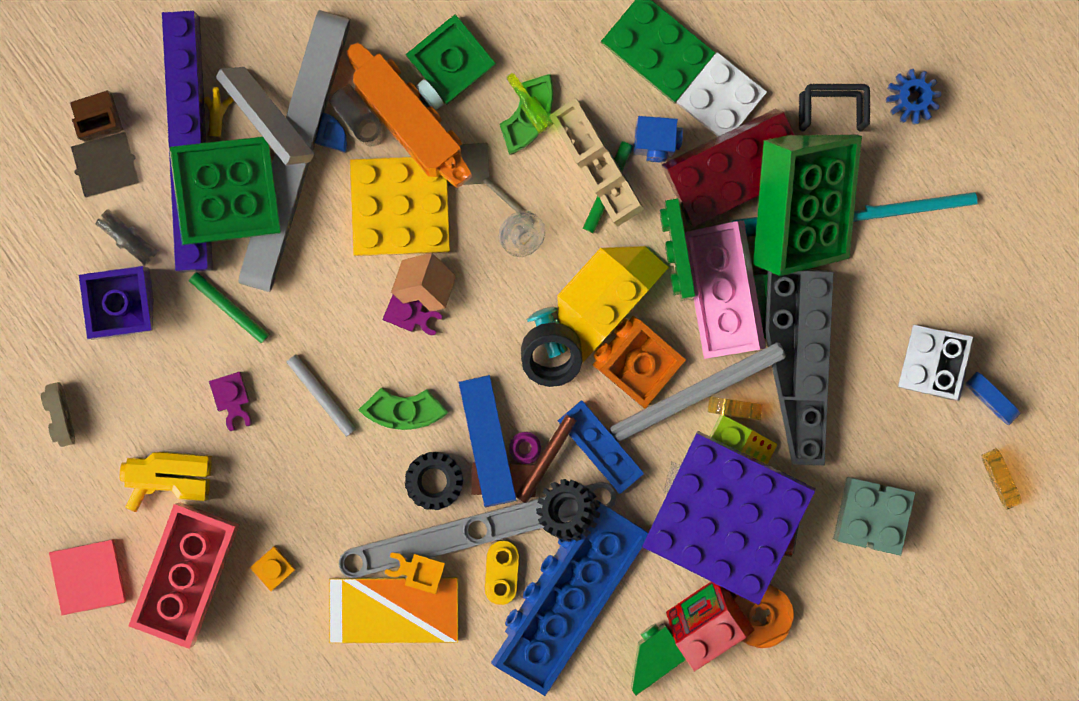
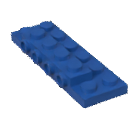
(567, 600)

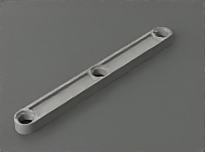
(455, 535)

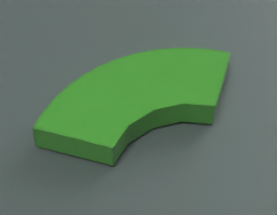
(518, 129)
(402, 412)

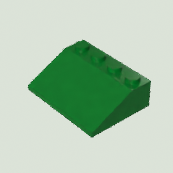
(806, 201)

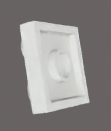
(721, 96)

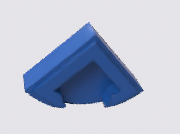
(331, 134)

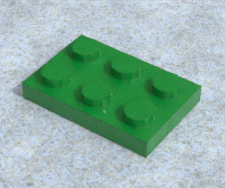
(658, 48)

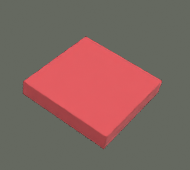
(87, 577)

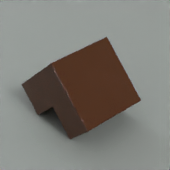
(95, 116)

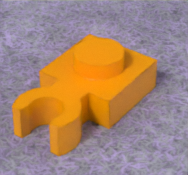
(421, 573)

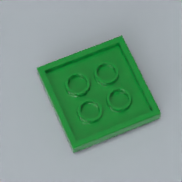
(224, 190)
(677, 250)

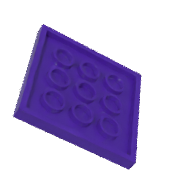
(728, 517)

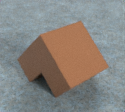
(424, 280)

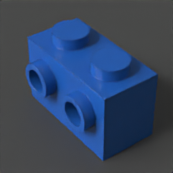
(657, 138)

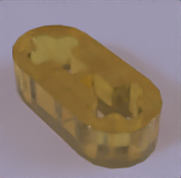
(735, 408)
(1001, 479)

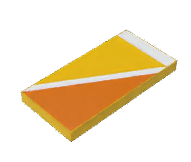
(391, 611)

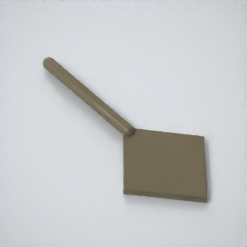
(477, 161)

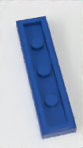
(487, 441)

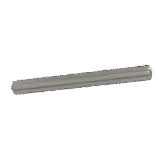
(698, 392)

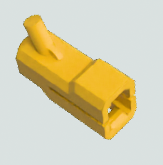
(145, 476)

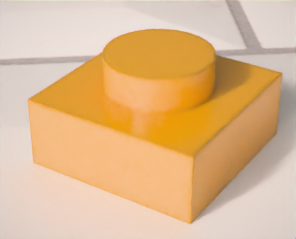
(272, 568)

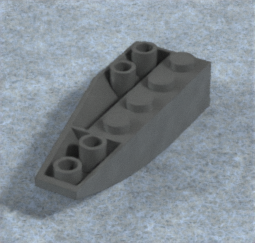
(801, 322)

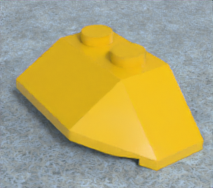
(607, 292)

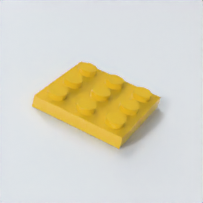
(397, 208)

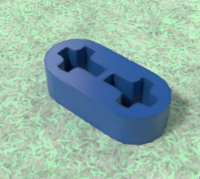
(993, 398)

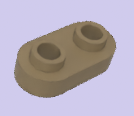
(55, 402)

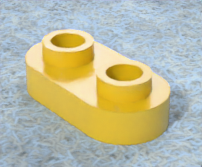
(501, 572)

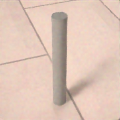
(321, 395)

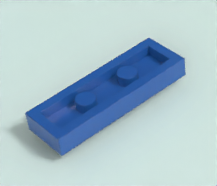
(602, 448)

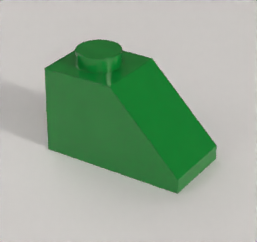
(654, 657)

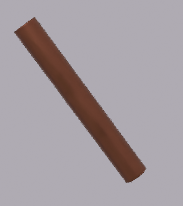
(546, 458)

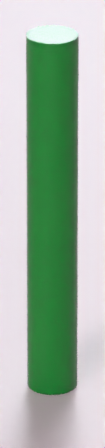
(598, 208)
(229, 307)

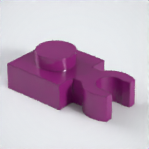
(409, 315)
(231, 394)

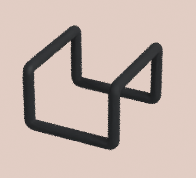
(805, 107)

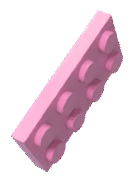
(724, 290)

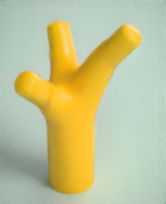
(216, 112)

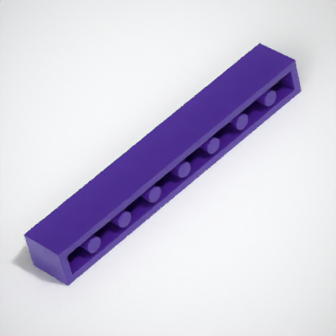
(184, 115)

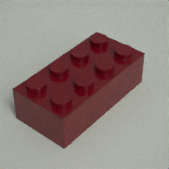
(723, 169)

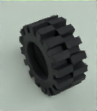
(428, 500)
(553, 502)

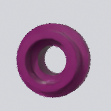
(525, 437)

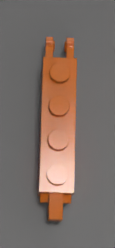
(406, 116)

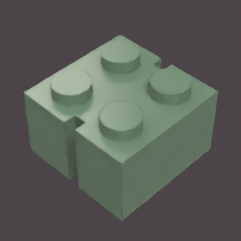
(874, 516)

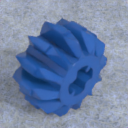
(924, 101)

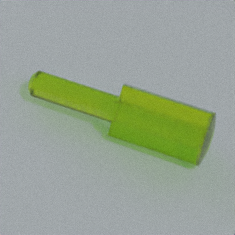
(531, 106)

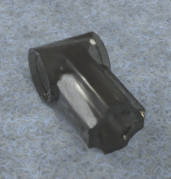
(356, 114)

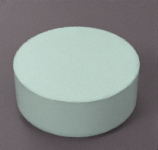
(429, 95)

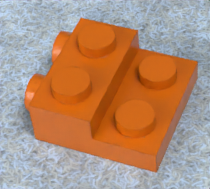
(637, 361)

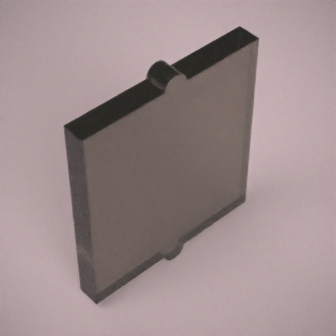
(105, 164)

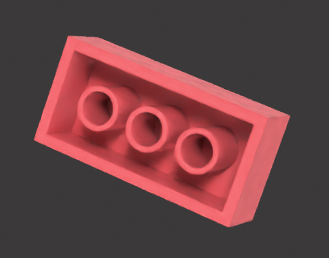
(184, 575)

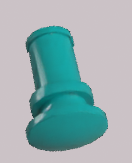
(545, 316)

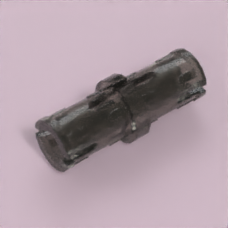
(126, 237)

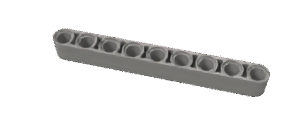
(305, 116)

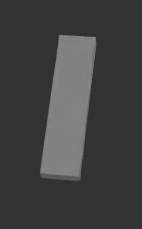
(265, 115)

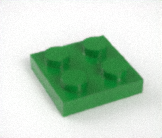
(450, 59)

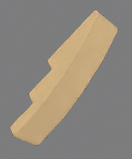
(596, 162)

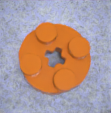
(778, 621)

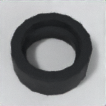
(551, 375)

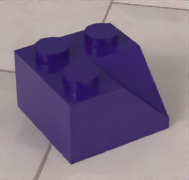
(117, 302)

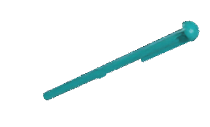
(895, 209)

